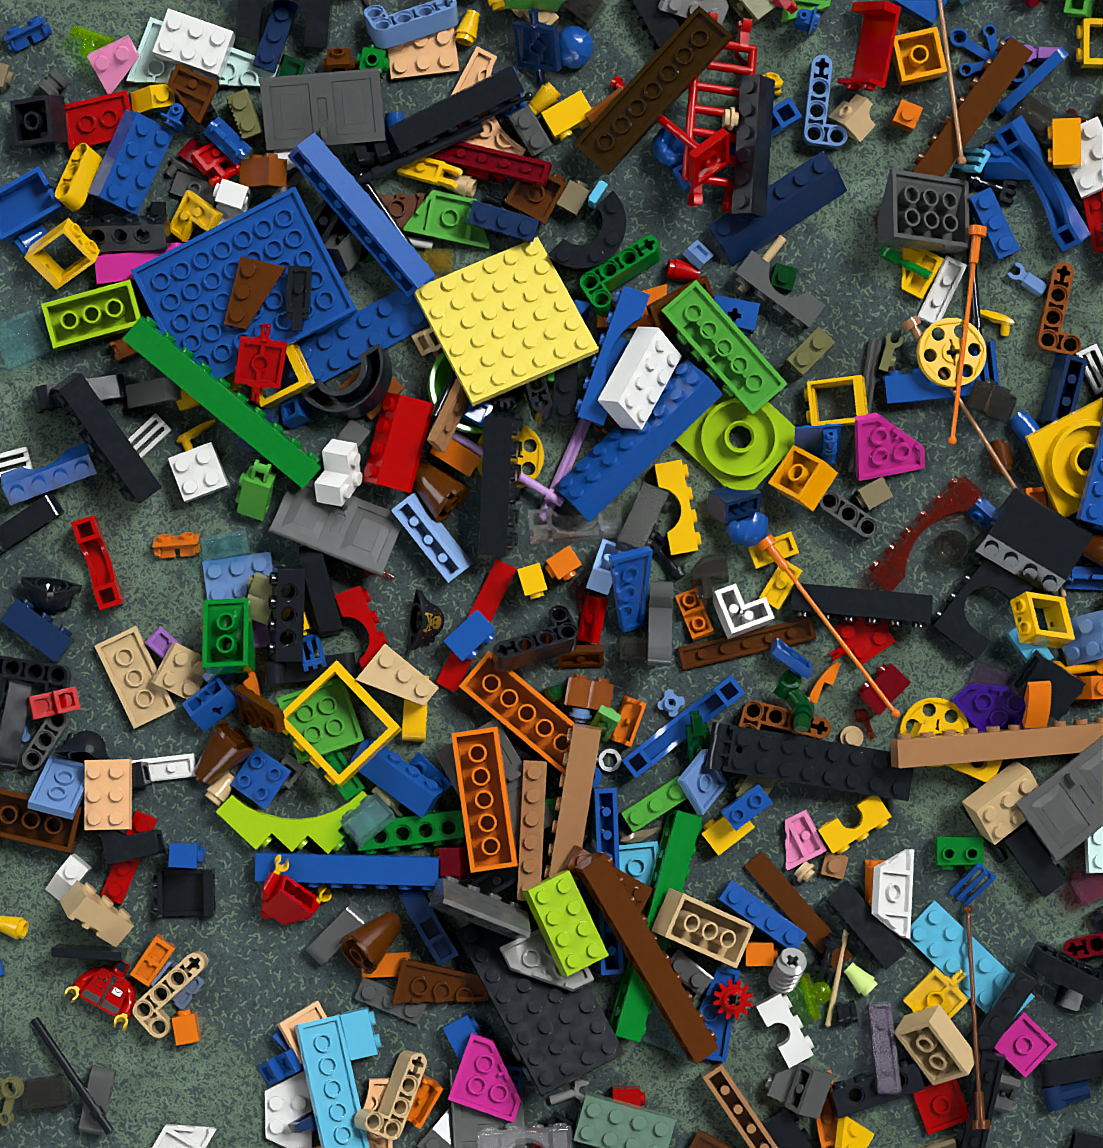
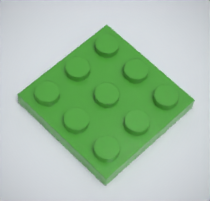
(324, 720)

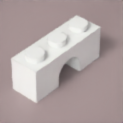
(796, 1046)

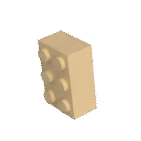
(994, 806)
(936, 1044)

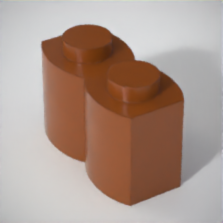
(588, 693)

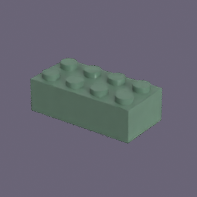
(619, 1124)

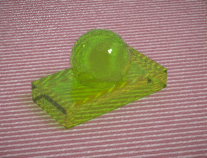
(91, 40)
(814, 994)

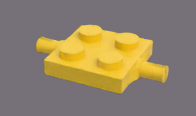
(938, 989)

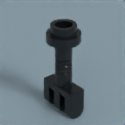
(1002, 189)
(658, 549)
(832, 942)

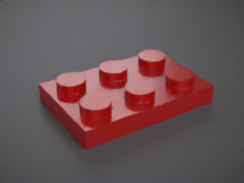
(95, 119)

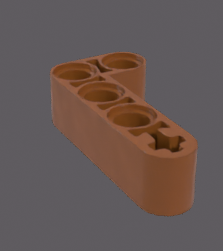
(1058, 308)
(784, 723)

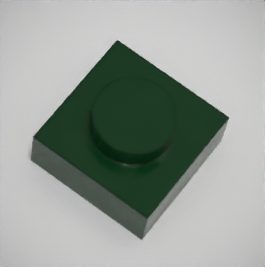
(290, 66)
(783, 277)

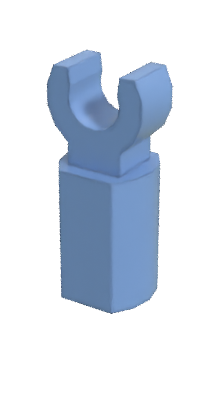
(1028, 280)

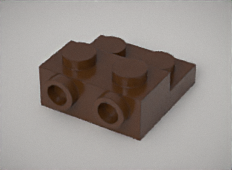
(537, 200)

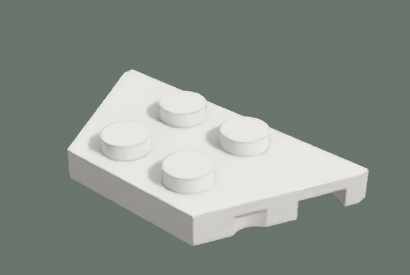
(894, 892)
(284, 1105)
(184, 1136)

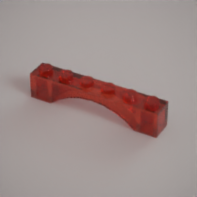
(892, 568)

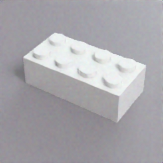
(639, 378)

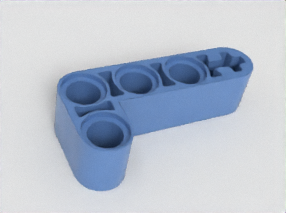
(410, 23)
(821, 102)

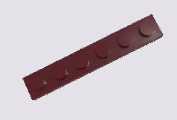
(495, 162)

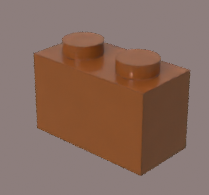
(263, 171)

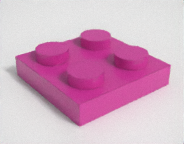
(1025, 1044)

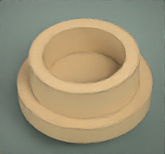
(730, 118)
(852, 736)
(805, 872)

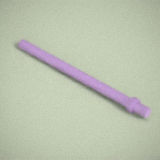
(548, 494)

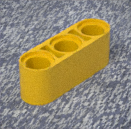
(78, 177)
(414, 721)

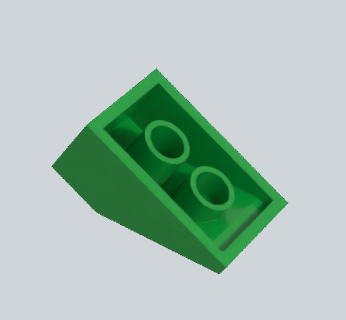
(227, 636)

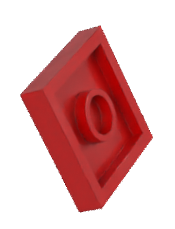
(941, 1106)

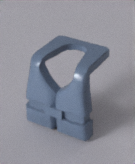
(184, 996)

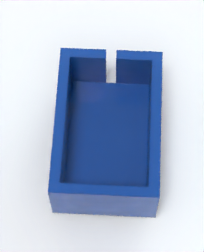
(27, 204)

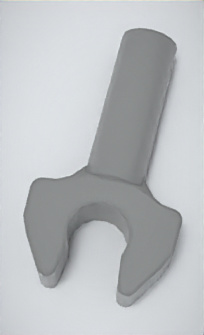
(293, 181)
(569, 1094)

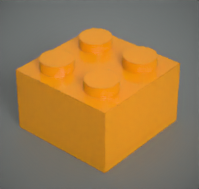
(918, 56)
(803, 477)

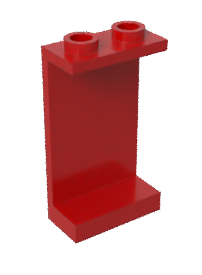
(874, 45)

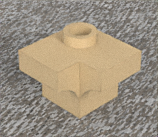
(854, 117)
(427, 342)

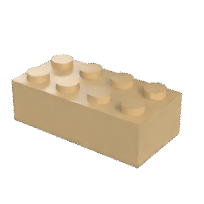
(703, 928)

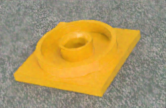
(1056, 454)

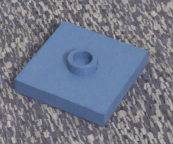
(701, 784)

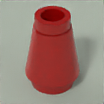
(681, 271)

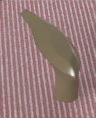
(630, 838)

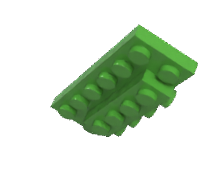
(723, 348)

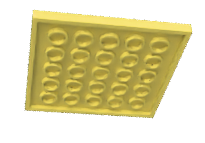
(505, 321)

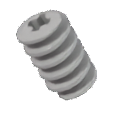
(787, 970)

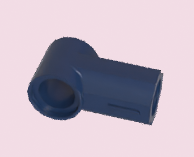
(1060, 1095)

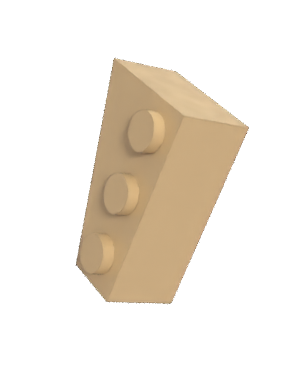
(397, 676)
(96, 913)

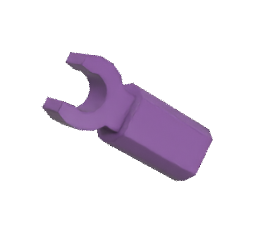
(1040, 54)

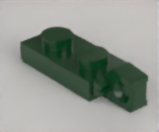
(696, 736)

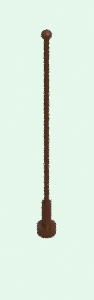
(980, 1122)

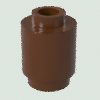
(1004, 454)

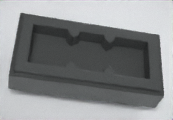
(200, 187)

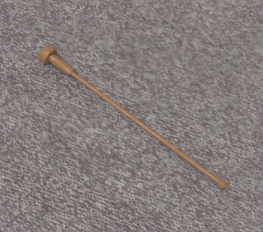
(961, 159)
(912, 326)

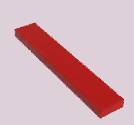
(487, 604)

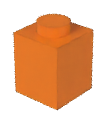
(906, 116)
(760, 953)
(186, 1027)

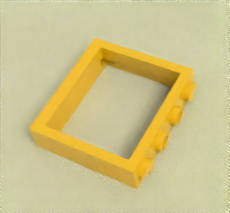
(316, 759)

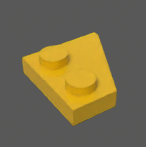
(913, 283)
(852, 1134)

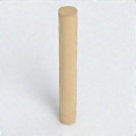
(768, 256)

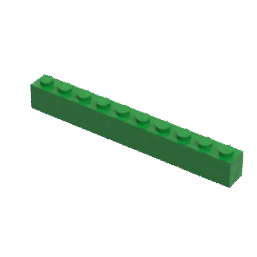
(222, 402)
(669, 871)

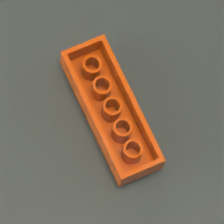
(521, 710)
(484, 799)

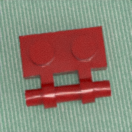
(209, 159)

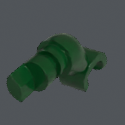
(801, 705)

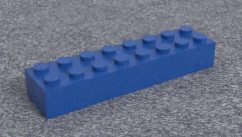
(629, 452)

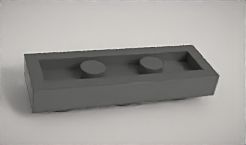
(381, 997)

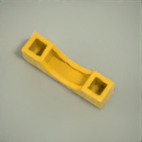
(671, 477)

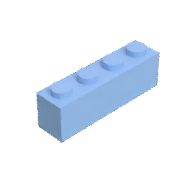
(432, 537)

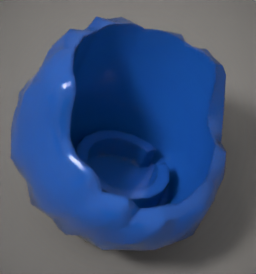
(575, 46)
(668, 148)
(748, 530)

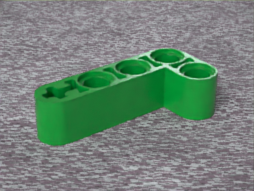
(624, 272)

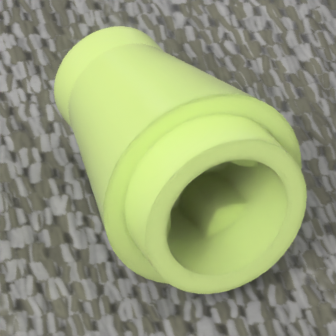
(861, 980)

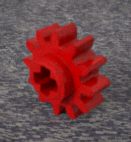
(734, 989)

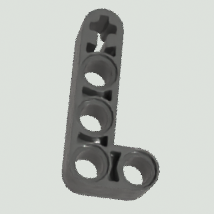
(660, 623)

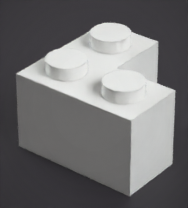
(231, 199)
(340, 473)
(740, 617)

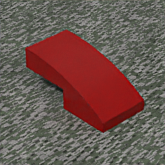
(53, 703)

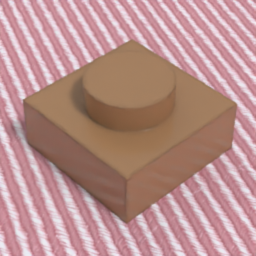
(834, 865)

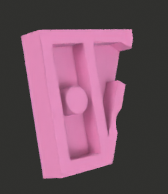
(113, 62)
(801, 839)

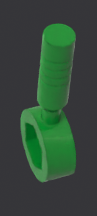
(895, 258)

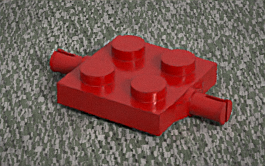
(260, 362)
(863, 640)

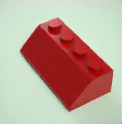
(398, 442)

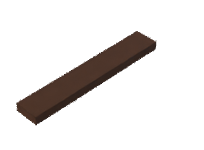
(745, 644)
(793, 904)

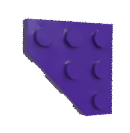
(990, 705)

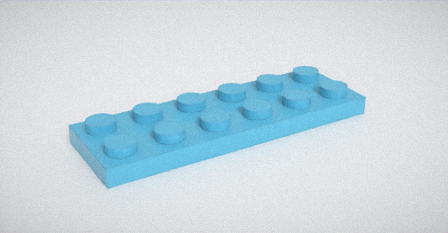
(946, 946)
(331, 1082)

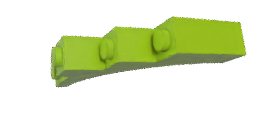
(292, 832)

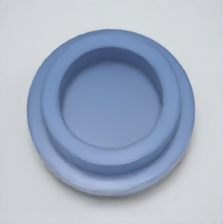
(580, 714)

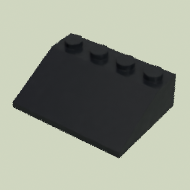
(1033, 542)

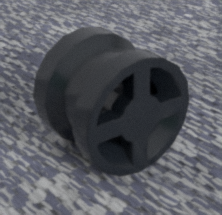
(846, 1012)

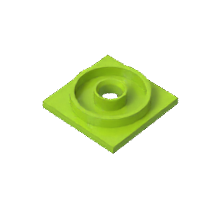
(738, 467)

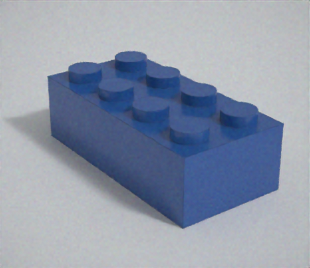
(131, 162)

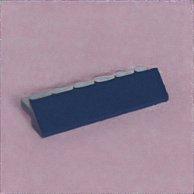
(788, 203)

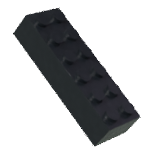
(105, 437)
(500, 483)

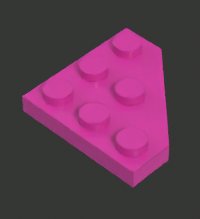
(884, 448)
(485, 1081)

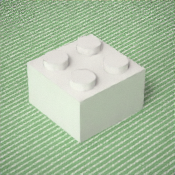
(198, 472)

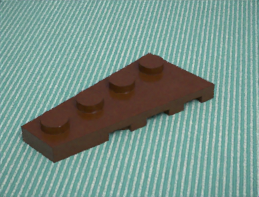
(633, 886)
(434, 983)

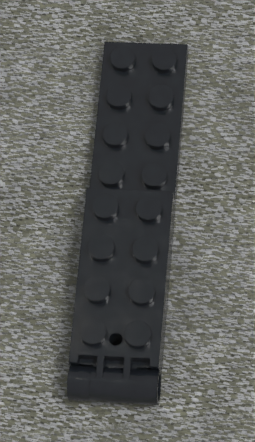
(807, 761)

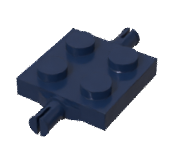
(537, 46)

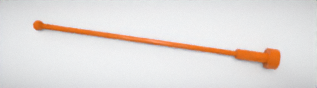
(976, 232)
(767, 544)

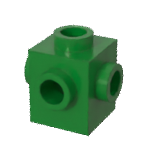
(374, 52)

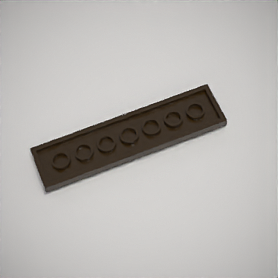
(653, 90)

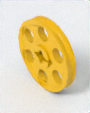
(942, 360)
(535, 457)
(941, 707)

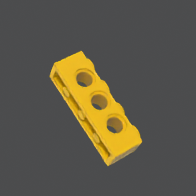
(981, 771)

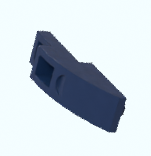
(428, 923)

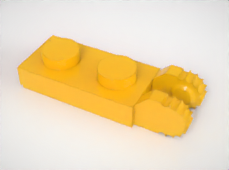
(431, 172)

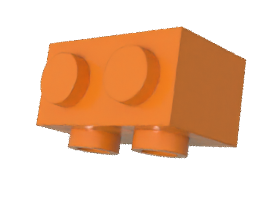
(563, 564)

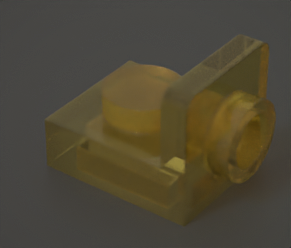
(439, 259)

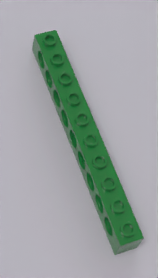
(437, 837)

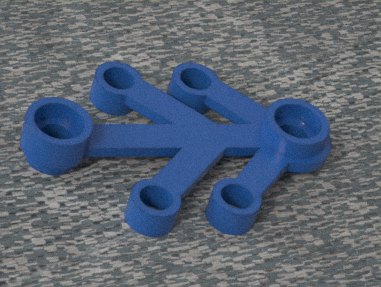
(981, 52)

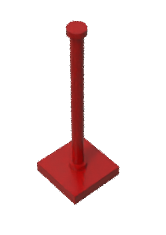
(705, 157)

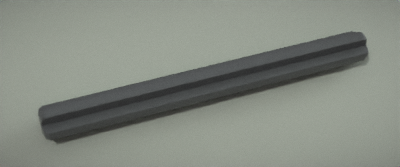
(870, 376)

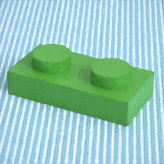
(606, 719)

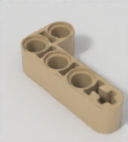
(172, 988)
(404, 1096)

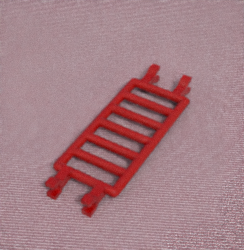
(742, 45)

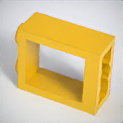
(1083, 34)
(49, 267)
(302, 372)
(859, 392)
(1056, 615)

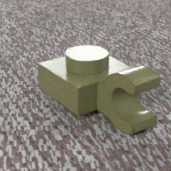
(887, 359)
(388, 799)

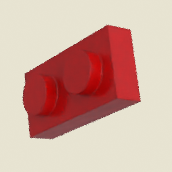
(592, 619)

